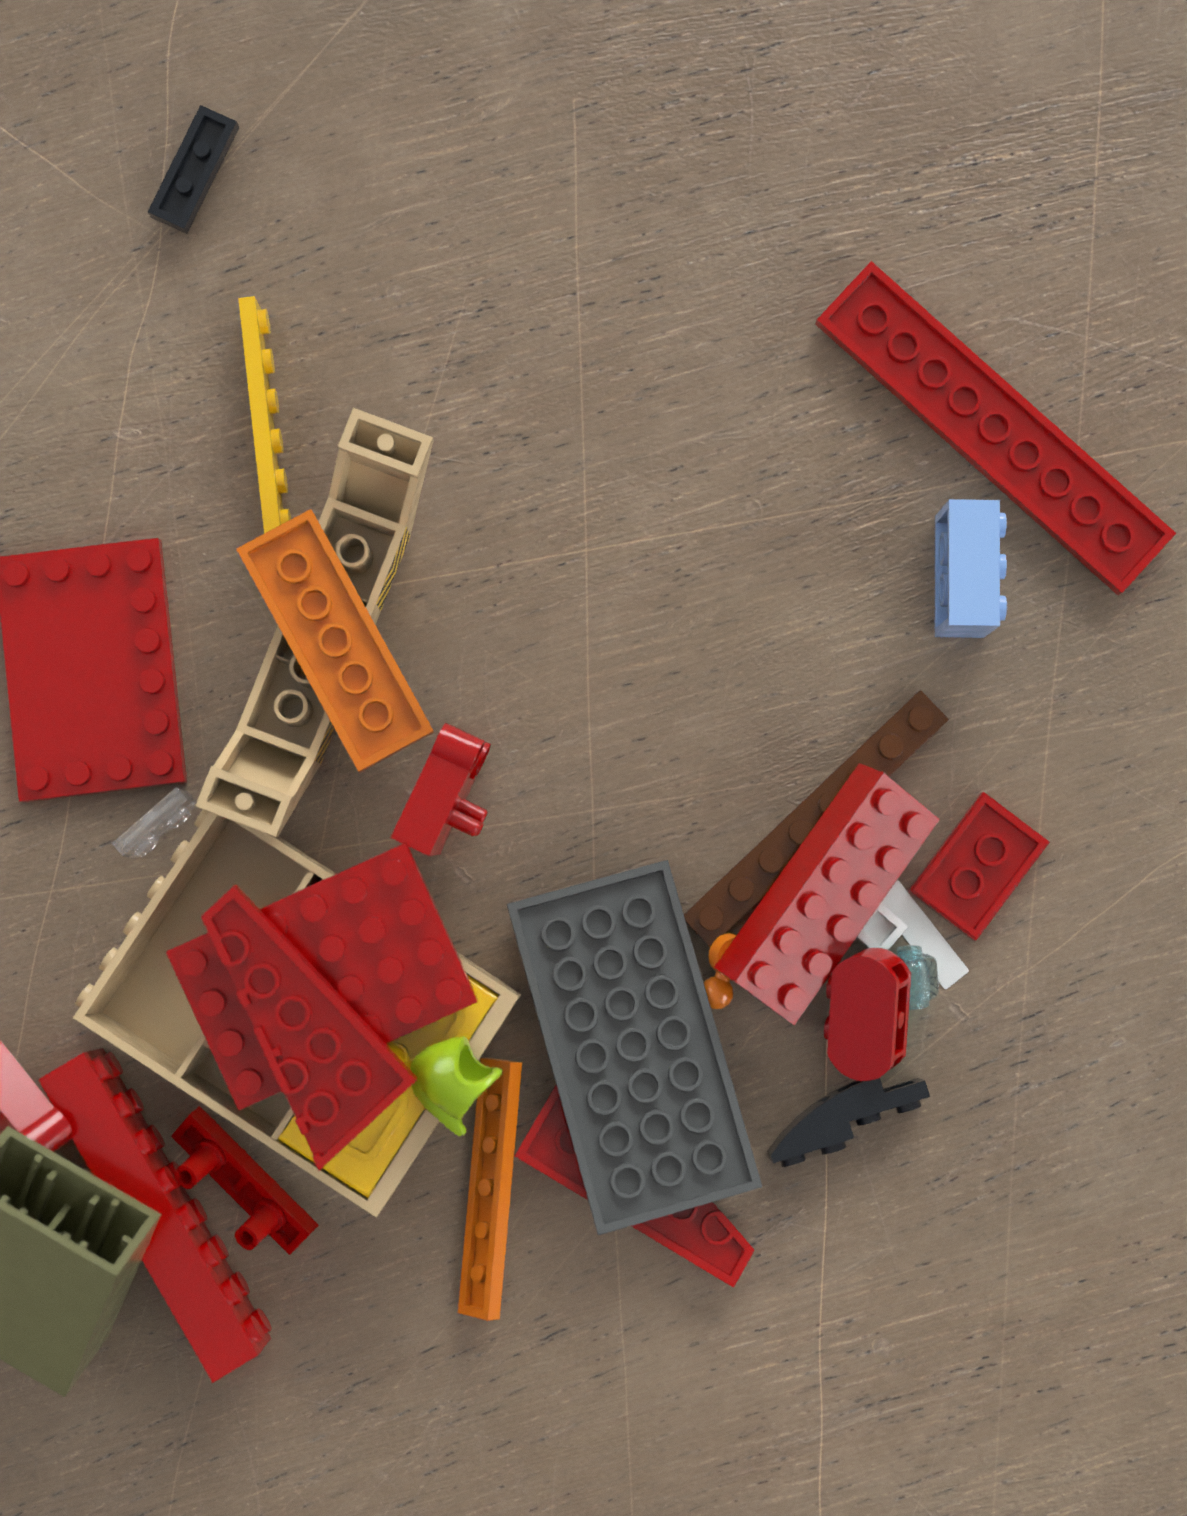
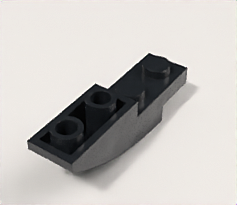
(827, 1121)

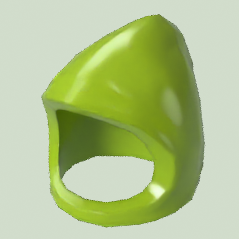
(450, 1080)

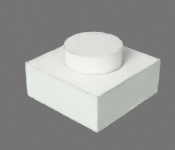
(882, 929)

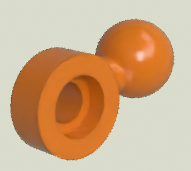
(719, 987)

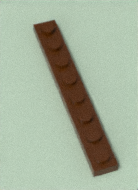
(764, 863)

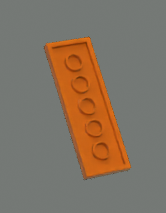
(335, 640)

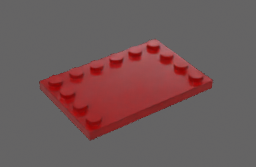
(90, 670)

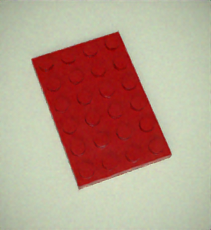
(370, 939)

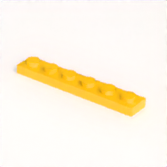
(263, 405)

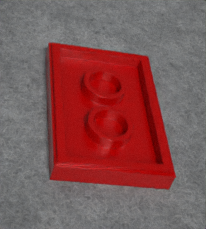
(978, 866)

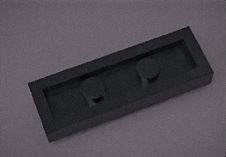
(193, 169)

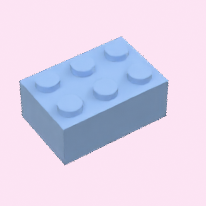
(969, 568)

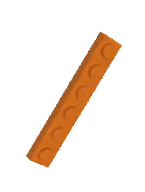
(490, 1193)

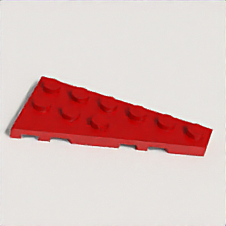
(314, 1041)
(696, 1234)

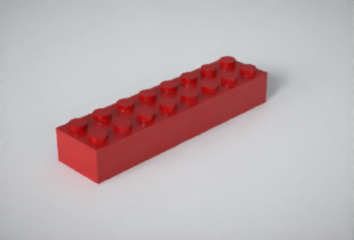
(182, 1253)

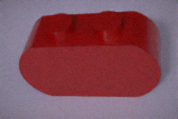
(868, 1014)

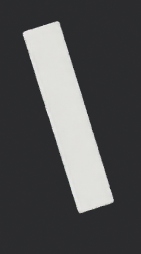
(924, 934)

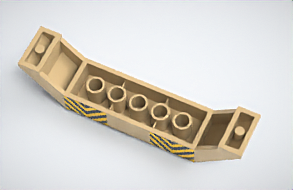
(283, 723)

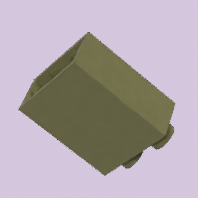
(63, 1260)

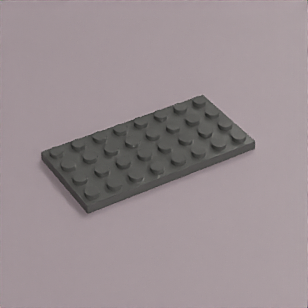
(633, 1047)

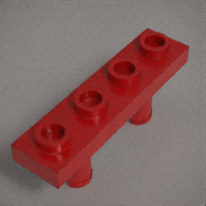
(244, 1180)

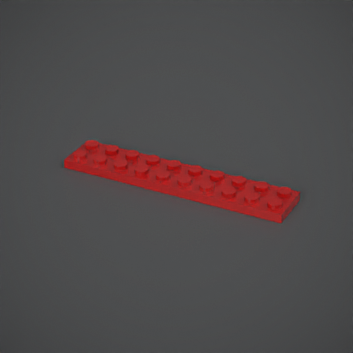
(995, 428)

